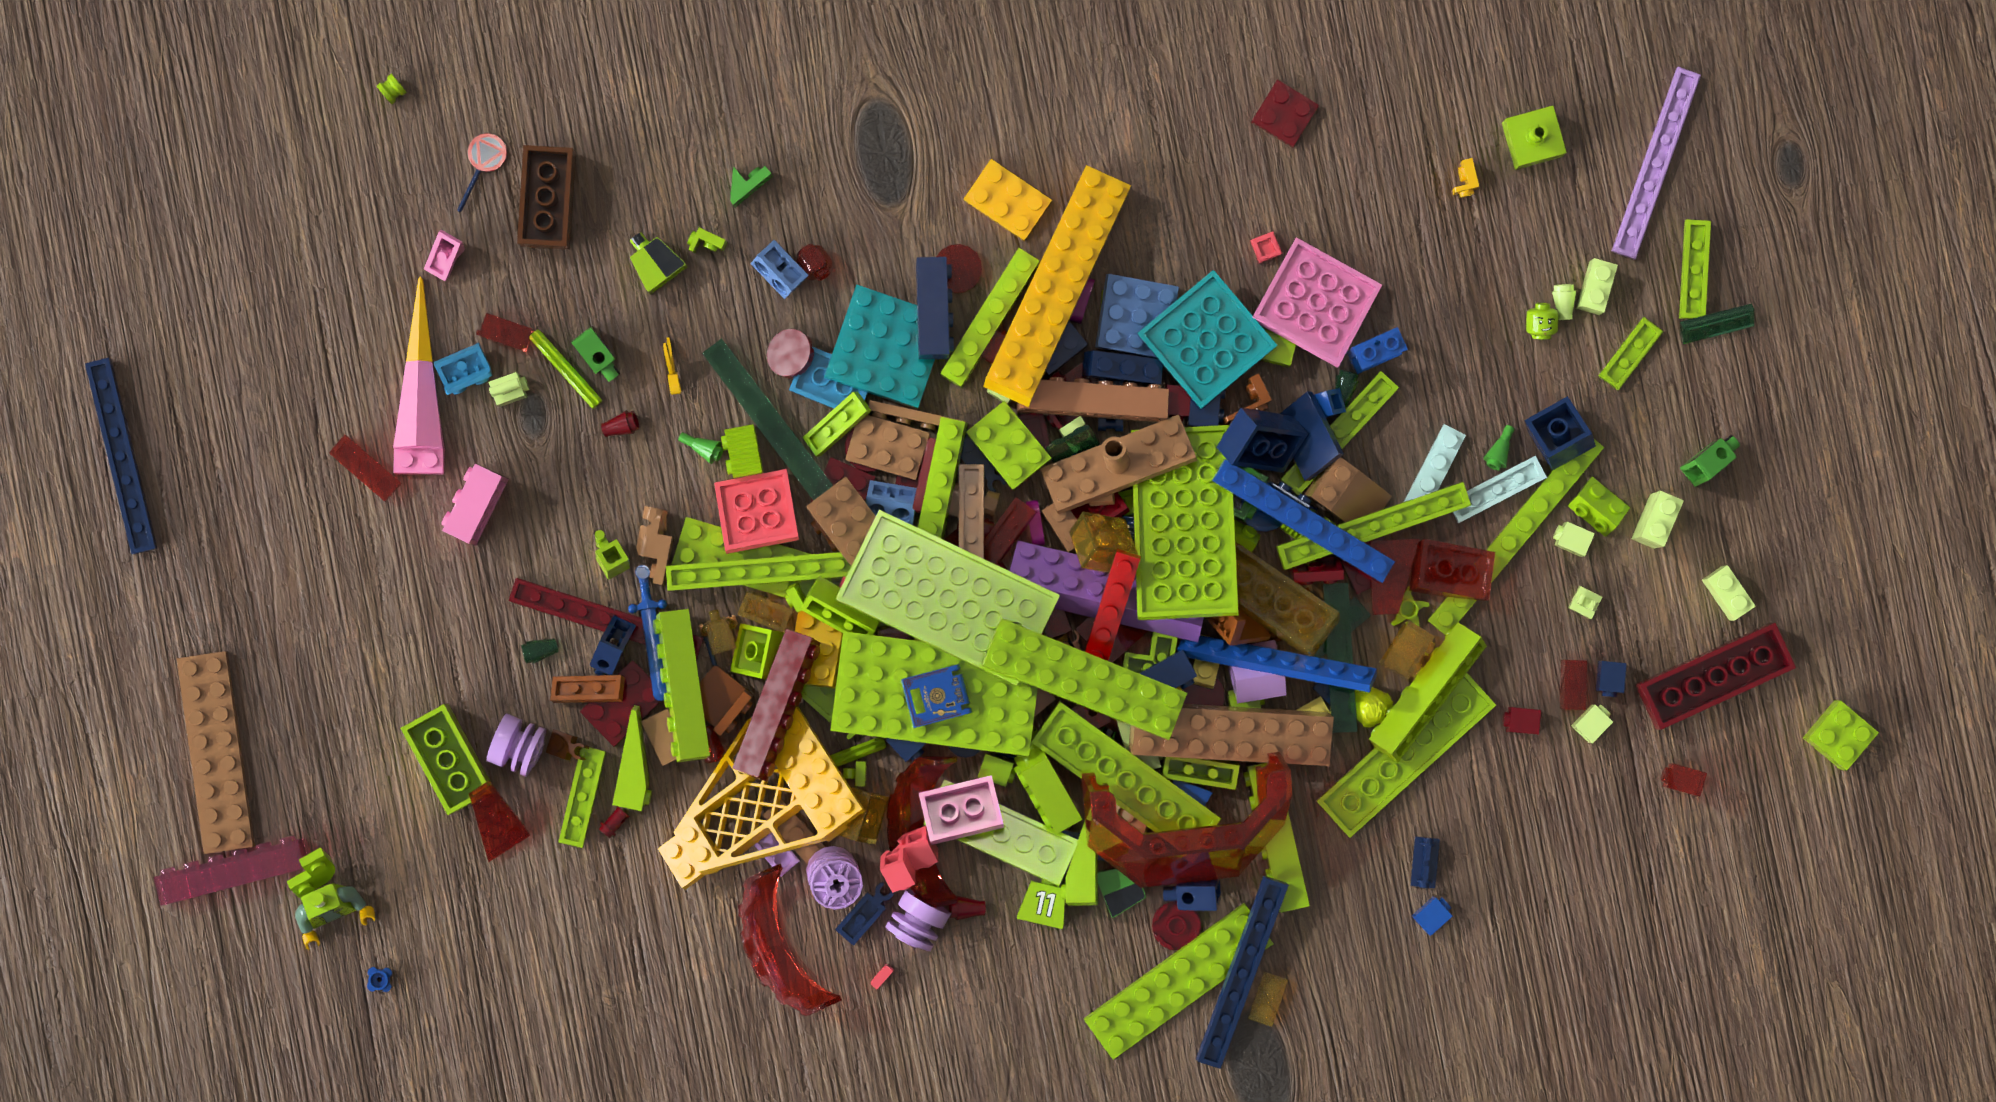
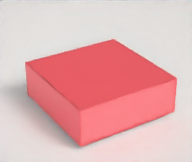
(1266, 247)
(881, 976)

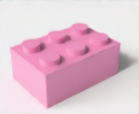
(474, 504)
(961, 810)

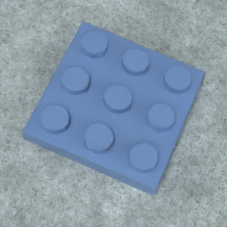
(1127, 309)

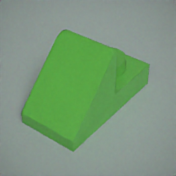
(743, 189)

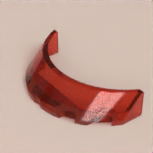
(906, 815)
(769, 951)

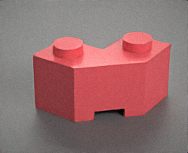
(910, 855)

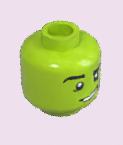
(1542, 321)

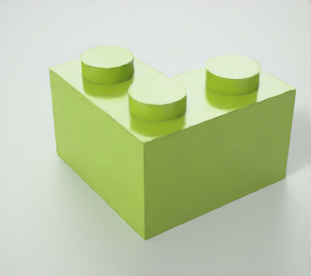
(1160, 648)

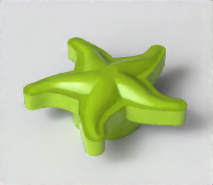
(1409, 609)

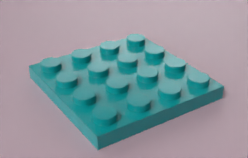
(1207, 339)
(880, 349)

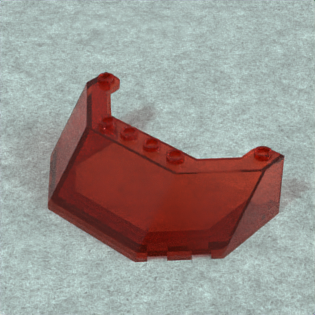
(1189, 852)

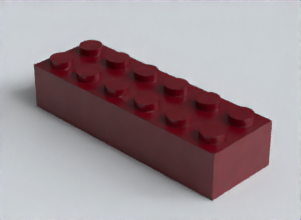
(1715, 676)

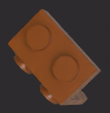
(723, 699)

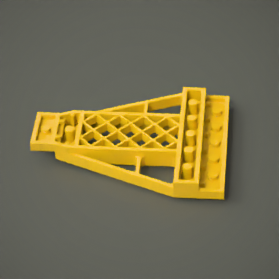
(814, 787)

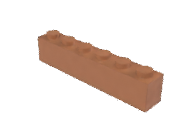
(1099, 400)

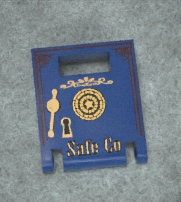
(940, 694)

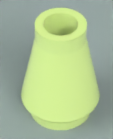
(1564, 300)

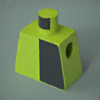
(655, 262)

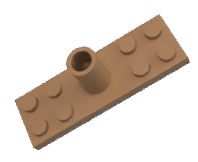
(1118, 464)

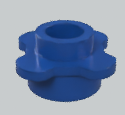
(373, 983)

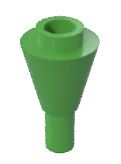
(708, 449)
(1498, 454)

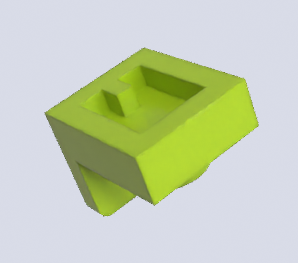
(710, 241)

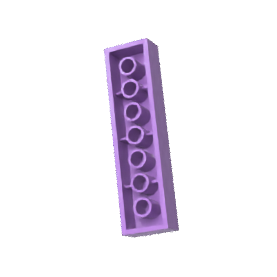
(1083, 589)

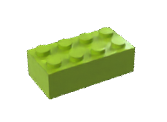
(446, 757)

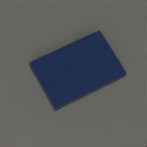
(1320, 445)

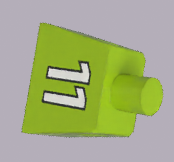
(1043, 904)

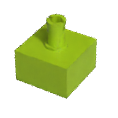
(1534, 137)

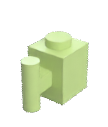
(508, 389)

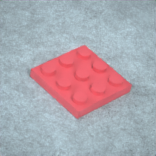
(756, 511)

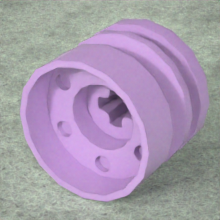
(516, 745)
(833, 864)
(917, 921)

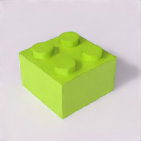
(1840, 735)

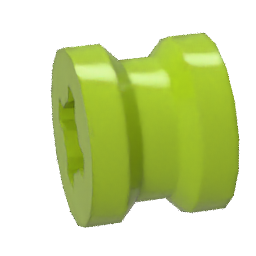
(391, 89)

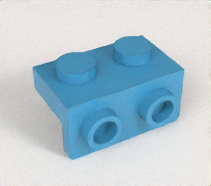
(463, 369)

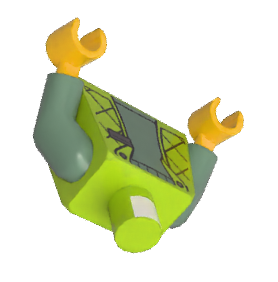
(328, 905)

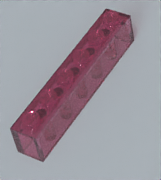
(229, 872)

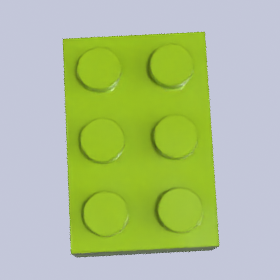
(1008, 445)
(1046, 790)

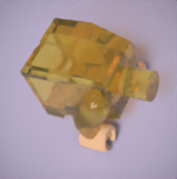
(719, 632)

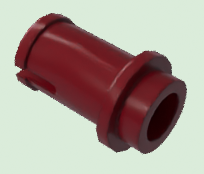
(613, 823)

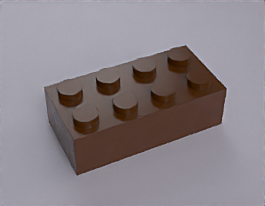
(546, 197)

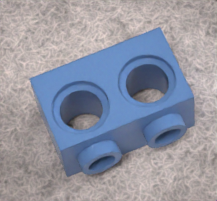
(779, 269)
(892, 499)

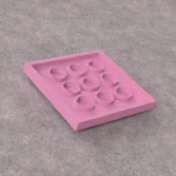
(1316, 302)

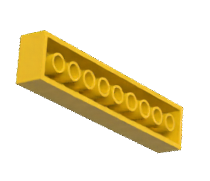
(1056, 286)

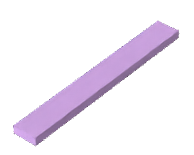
(1656, 163)

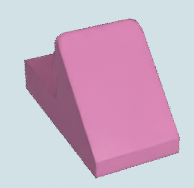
(444, 255)

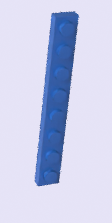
(1303, 521)
(1280, 663)

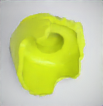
(1372, 706)

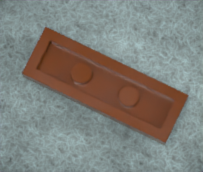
(587, 689)

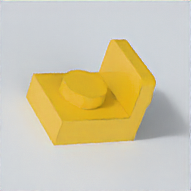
(1468, 174)

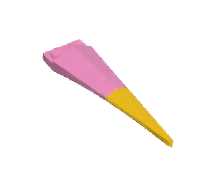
(418, 429)

